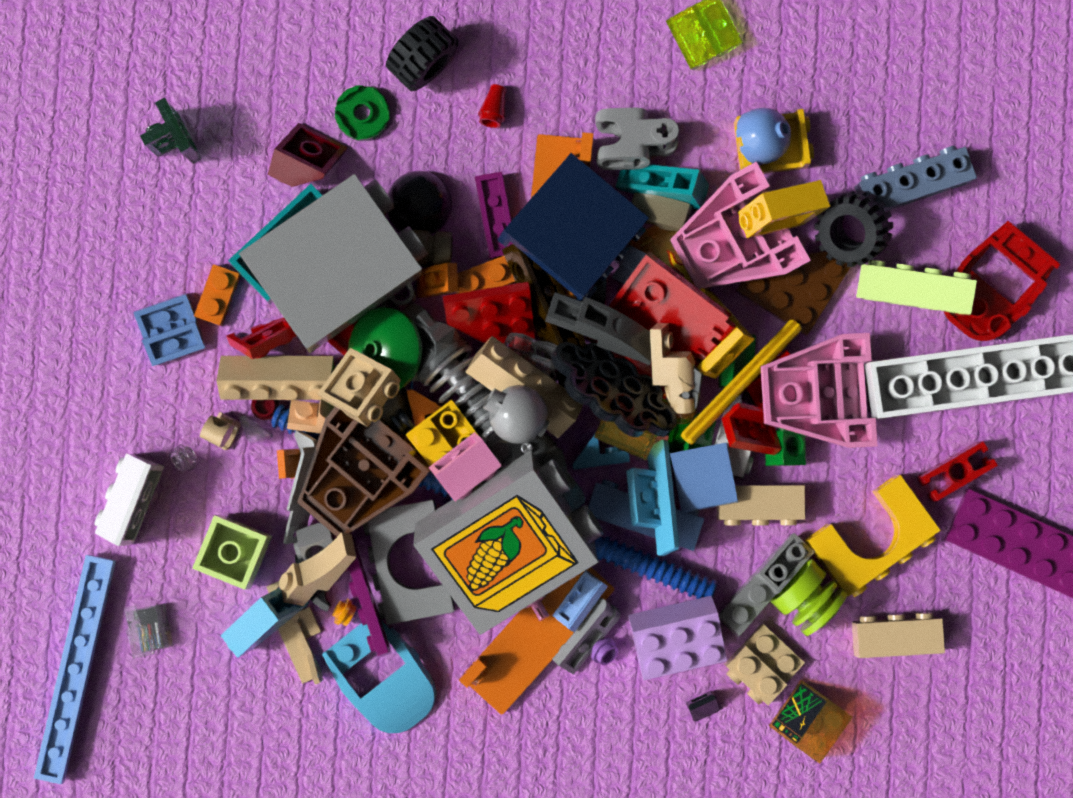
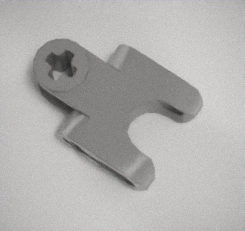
(638, 138)

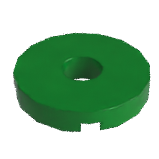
(362, 129)

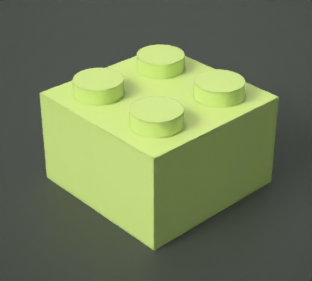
(232, 552)

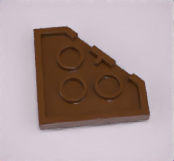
(799, 293)

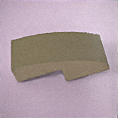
(663, 211)

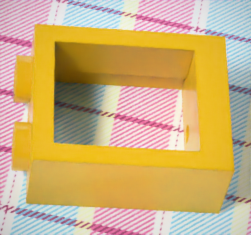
(783, 209)

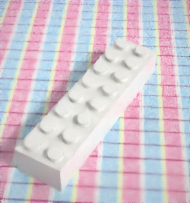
(970, 377)

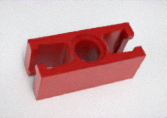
(968, 472)

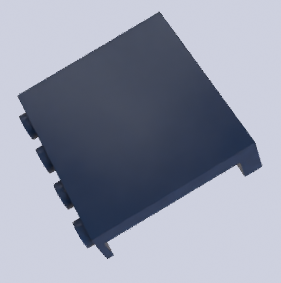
(575, 227)

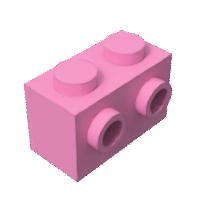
(465, 467)

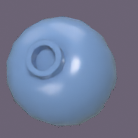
(764, 135)

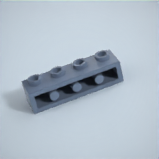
(921, 179)

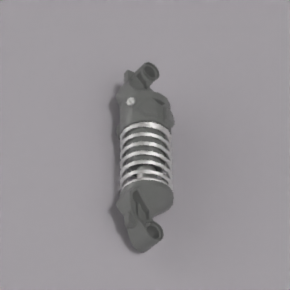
(445, 361)

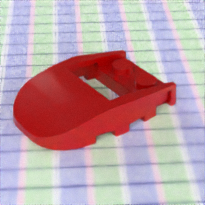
(990, 310)

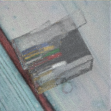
(147, 629)

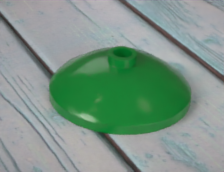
(394, 340)

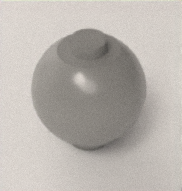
(517, 413)

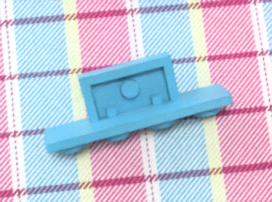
(653, 498)

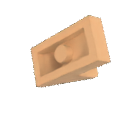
(308, 415)

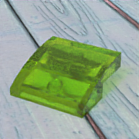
(704, 32)

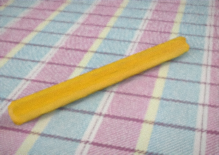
(740, 382)

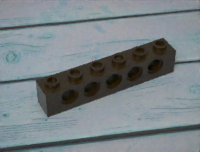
(542, 291)

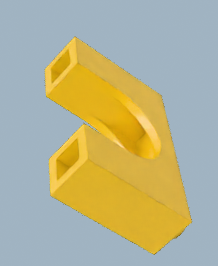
(911, 529)

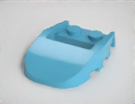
(396, 701)

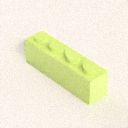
(916, 289)

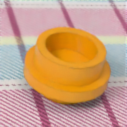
(344, 612)

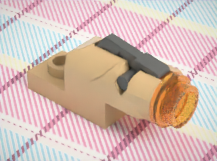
(676, 372)

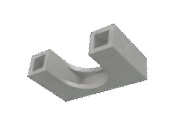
(400, 601)

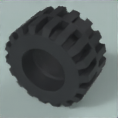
(422, 53)
(871, 216)

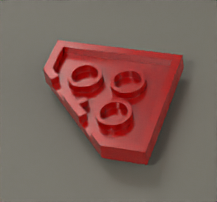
(491, 312)

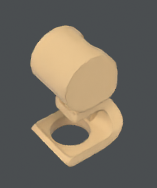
(219, 429)

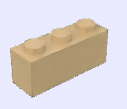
(765, 504)
(898, 635)

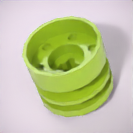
(814, 602)

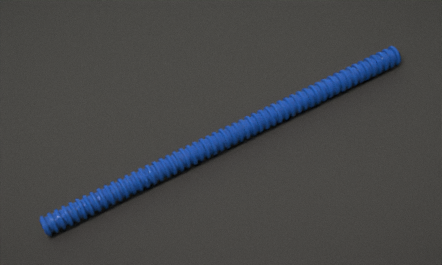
(605, 549)

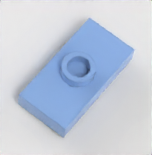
(580, 601)

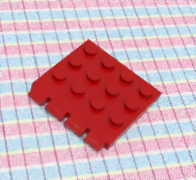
(663, 296)

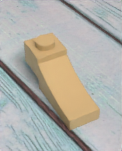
(317, 572)

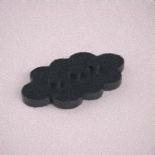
(614, 389)

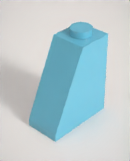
(259, 622)

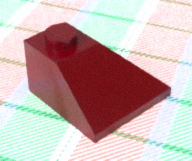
(304, 156)

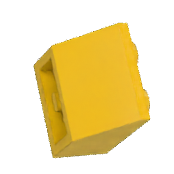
(440, 432)

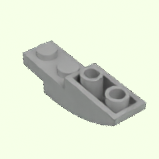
(765, 584)

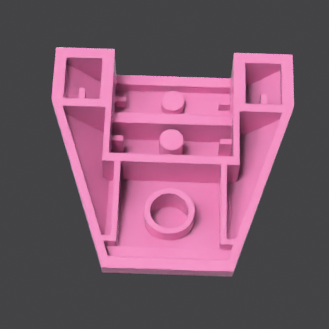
(716, 246)
(822, 392)

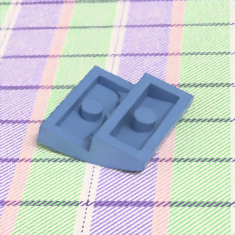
(169, 329)
(704, 477)

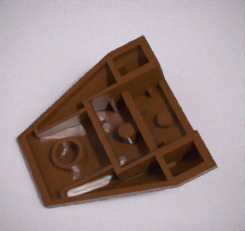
(358, 472)

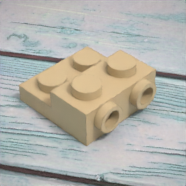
(360, 387)
(763, 665)

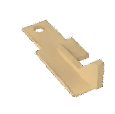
(295, 635)

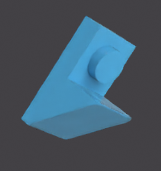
(592, 458)

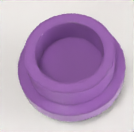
(604, 651)

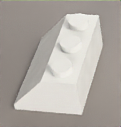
(128, 499)

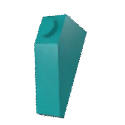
(665, 181)

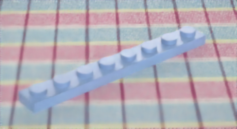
(74, 669)

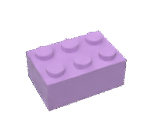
(677, 638)

